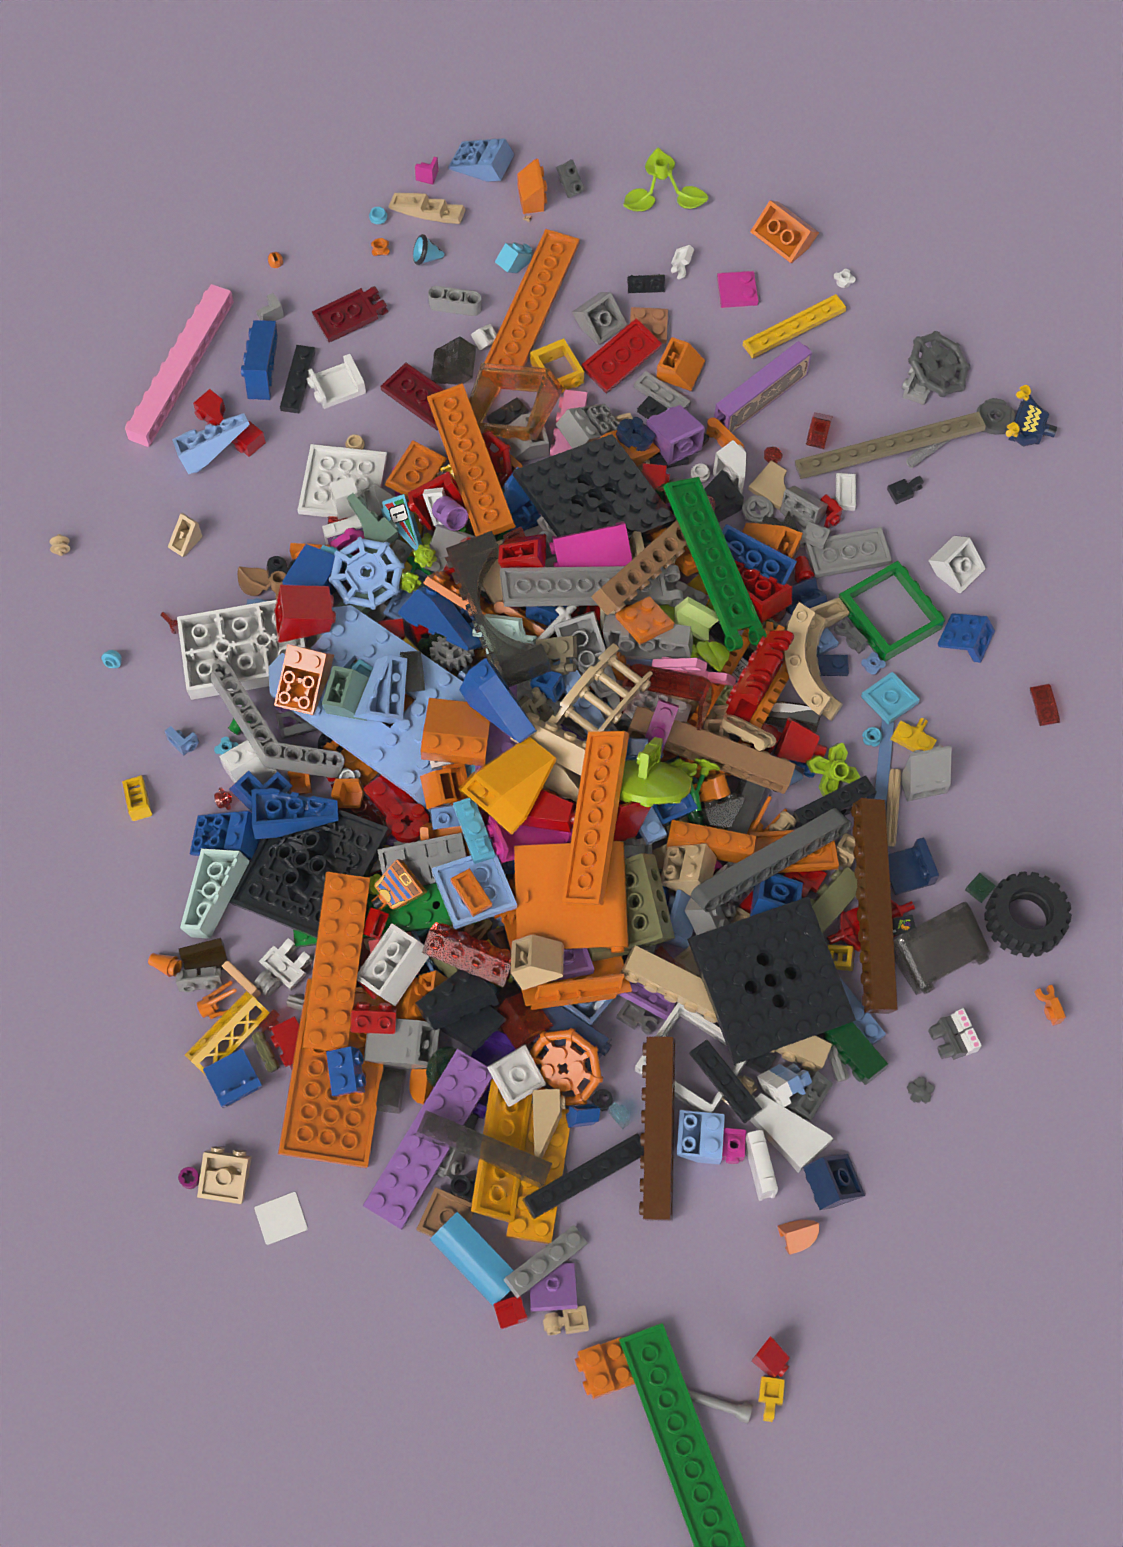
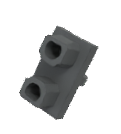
(570, 178)

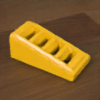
(141, 809)
(843, 950)

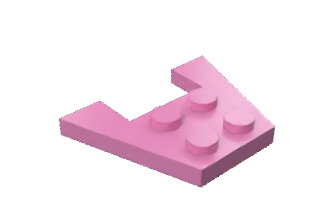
(695, 667)

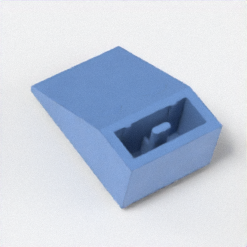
(483, 159)

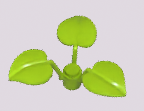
(661, 166)
(712, 652)

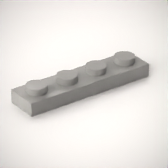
(545, 1261)

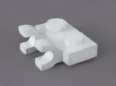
(282, 967)

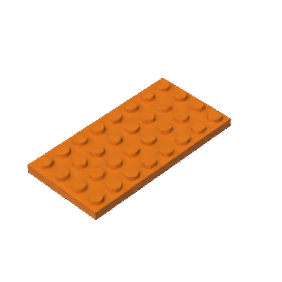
(324, 1125)

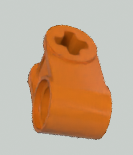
(713, 788)

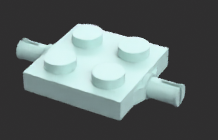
(509, 626)

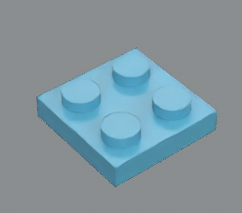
(890, 698)

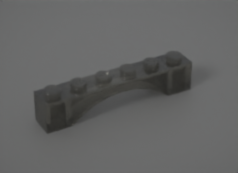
(465, 1140)

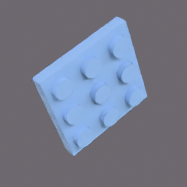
(490, 877)

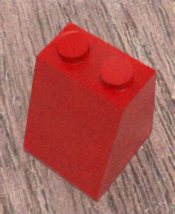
(303, 611)
(629, 820)

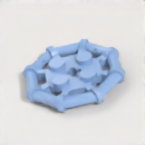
(365, 584)

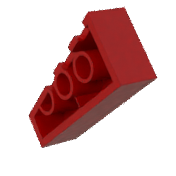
(765, 593)

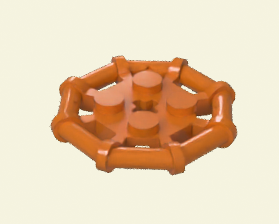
(574, 1059)

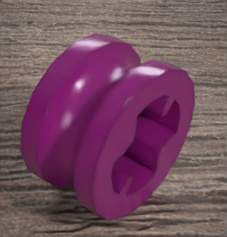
(195, 1174)

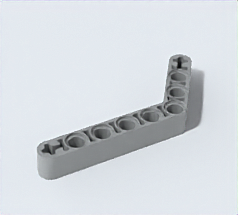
(261, 729)

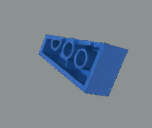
(260, 359)

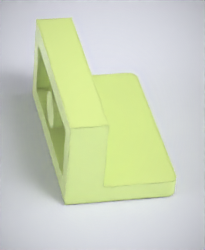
(697, 616)

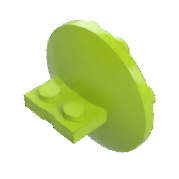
(653, 781)

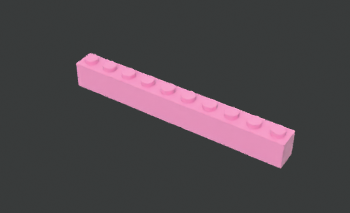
(179, 365)

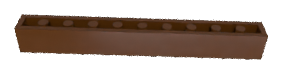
(874, 906)

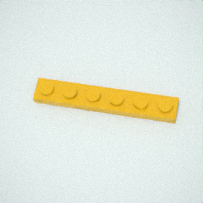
(794, 326)

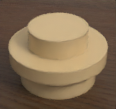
(355, 442)

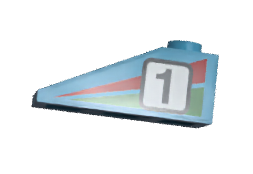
(400, 513)

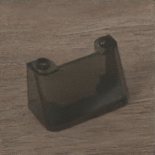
(940, 948)

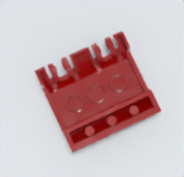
(758, 674)

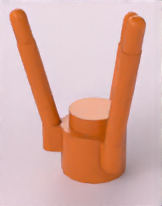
(756, 826)
(209, 1004)

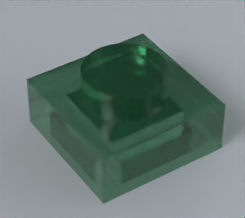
(980, 888)

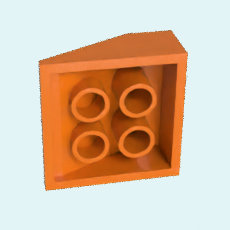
(454, 733)

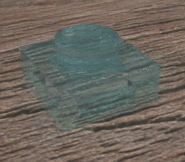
(619, 1114)

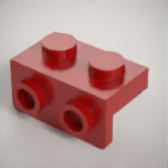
(373, 1019)

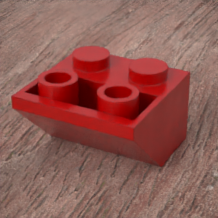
(523, 552)

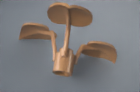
(255, 580)

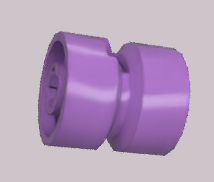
(449, 513)

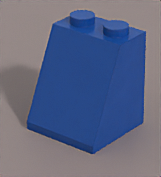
(312, 569)

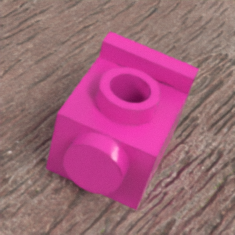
(729, 1154)

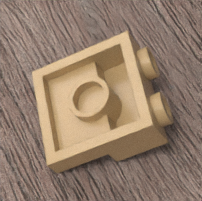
(224, 1175)

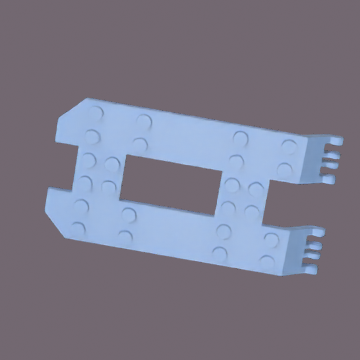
(391, 750)

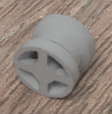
(267, 983)

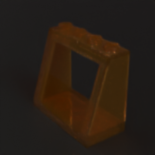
(494, 377)

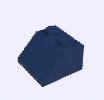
(833, 1181)

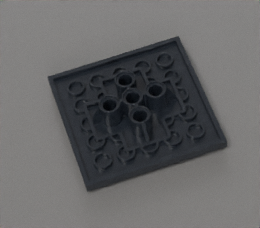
(593, 490)
(290, 870)
(786, 940)

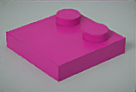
(737, 289)

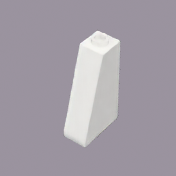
(789, 1134)

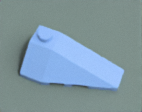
(201, 447)

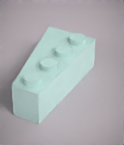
(211, 890)

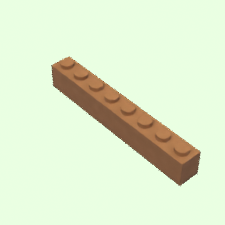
(730, 756)

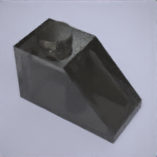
(391, 1090)

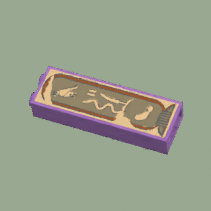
(763, 387)

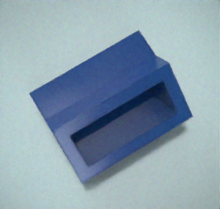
(582, 1115)

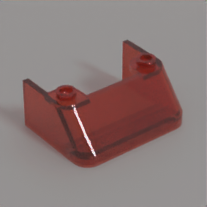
(677, 685)

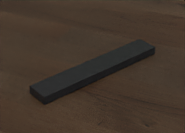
(584, 1176)

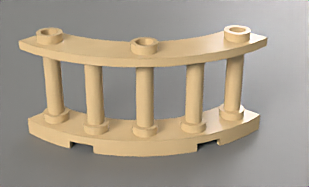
(803, 662)
(581, 690)

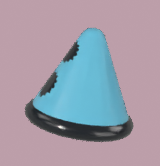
(425, 250)

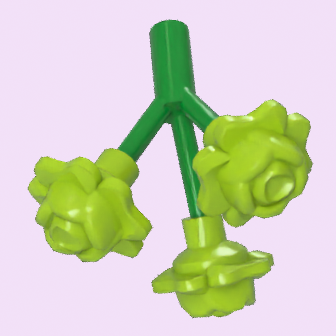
(424, 557)

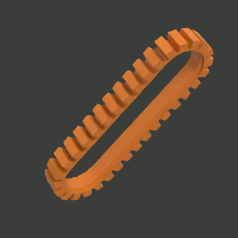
(767, 702)

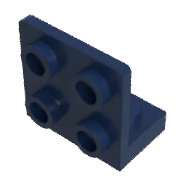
(912, 868)

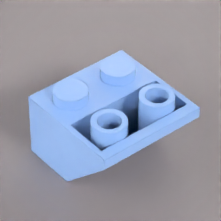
(700, 1136)

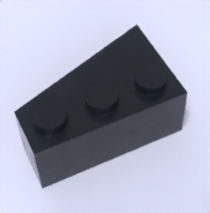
(726, 496)

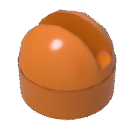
(275, 264)

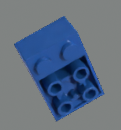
(225, 832)

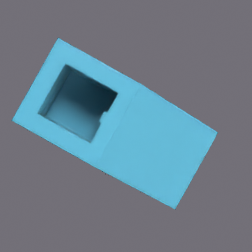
(514, 257)

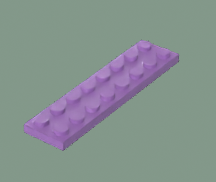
(418, 1159)

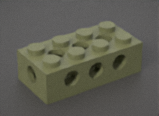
(646, 903)

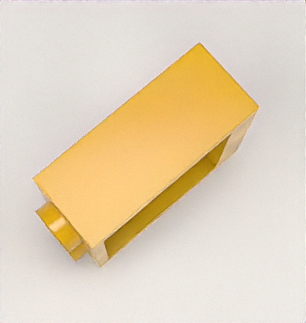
(554, 351)

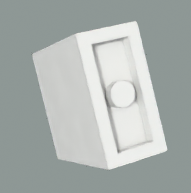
(337, 383)

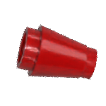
(802, 569)

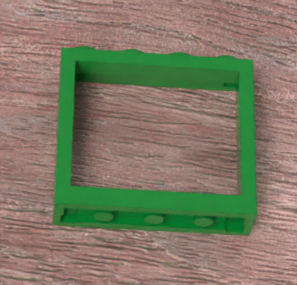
(869, 631)

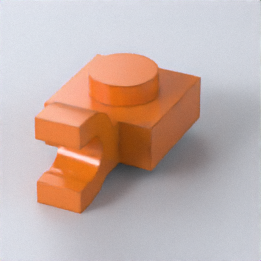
(1053, 1008)

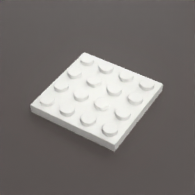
(331, 464)

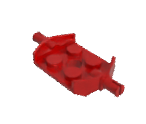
(850, 926)

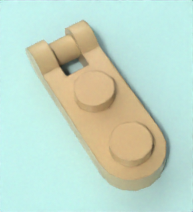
(748, 732)

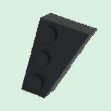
(455, 998)

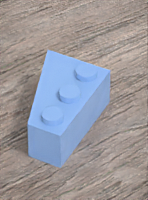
(384, 691)

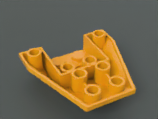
(510, 783)

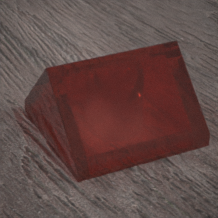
(521, 1022)

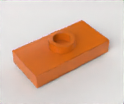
(471, 892)

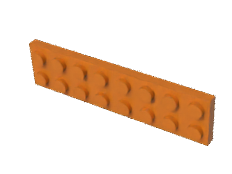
(595, 818)
(336, 962)

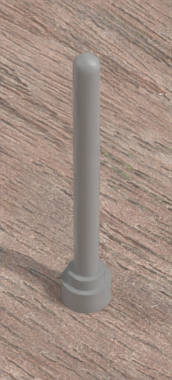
(740, 1411)

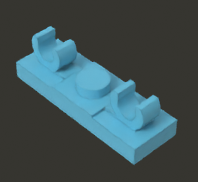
(474, 830)

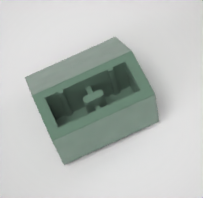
(344, 692)

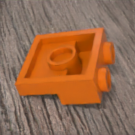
(604, 1369)

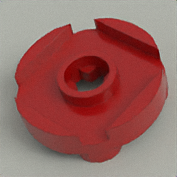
(403, 812)

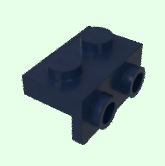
(807, 594)

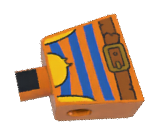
(397, 887)

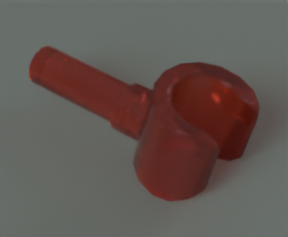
(172, 623)

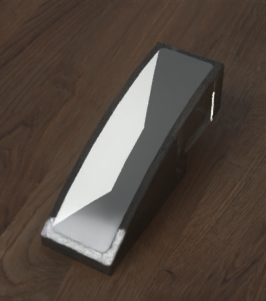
(799, 712)

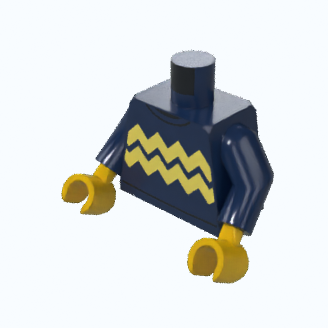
(1030, 421)

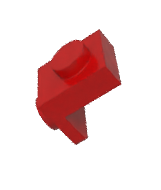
(833, 511)

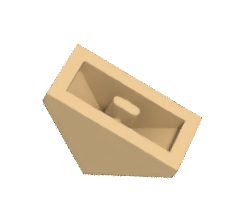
(185, 535)

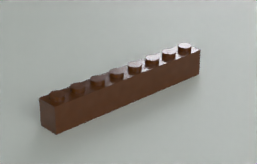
(659, 1129)

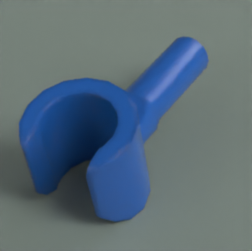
(807, 773)

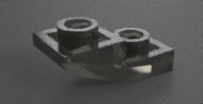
(414, 671)

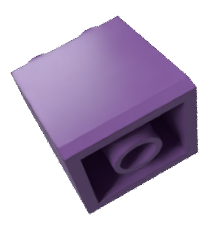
(676, 433)

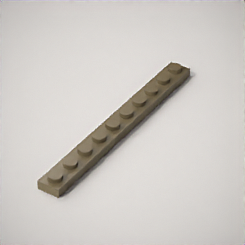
(889, 445)

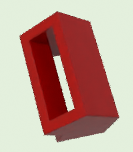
(371, 922)

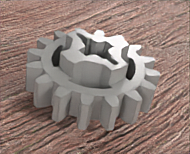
(449, 655)

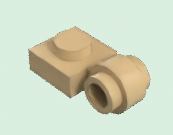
(573, 1319)

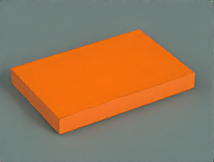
(415, 468)

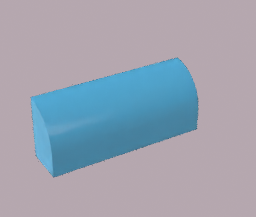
(473, 1258)

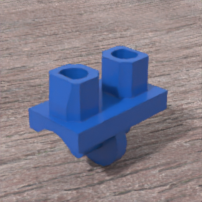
(525, 518)

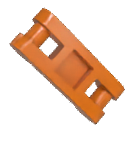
(717, 430)

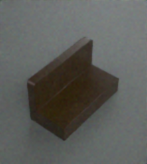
(203, 955)

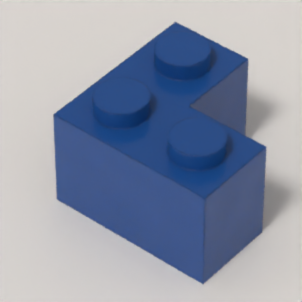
(243, 787)

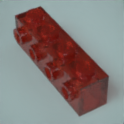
(468, 953)

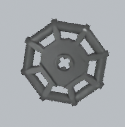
(935, 377)

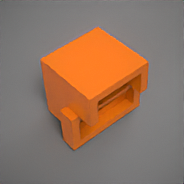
(442, 785)

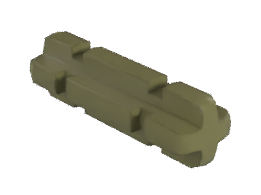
(265, 1051)

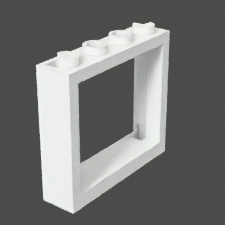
(681, 1092)

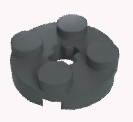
(997, 407)

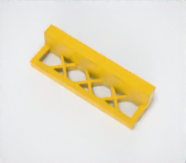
(224, 1026)

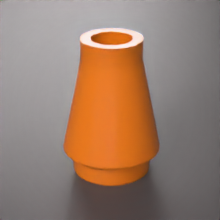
(166, 964)

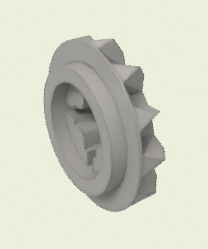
(762, 504)

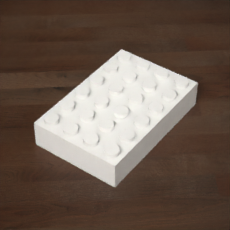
(237, 635)

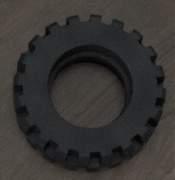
(1038, 891)

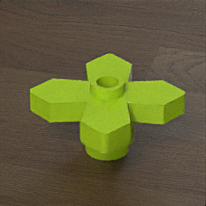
(833, 769)

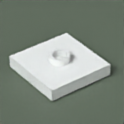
(516, 1075)

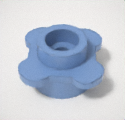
(869, 667)

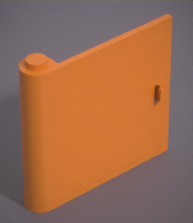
(541, 879)

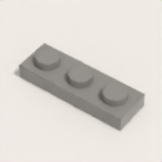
(660, 391)

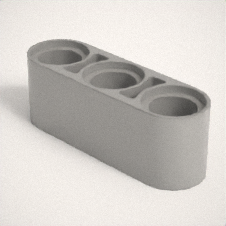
(454, 300)

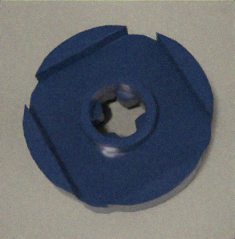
(635, 433)

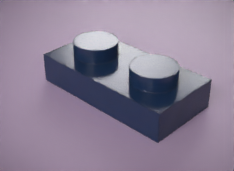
(833, 665)

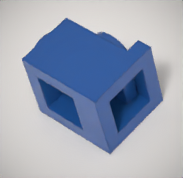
(550, 684)

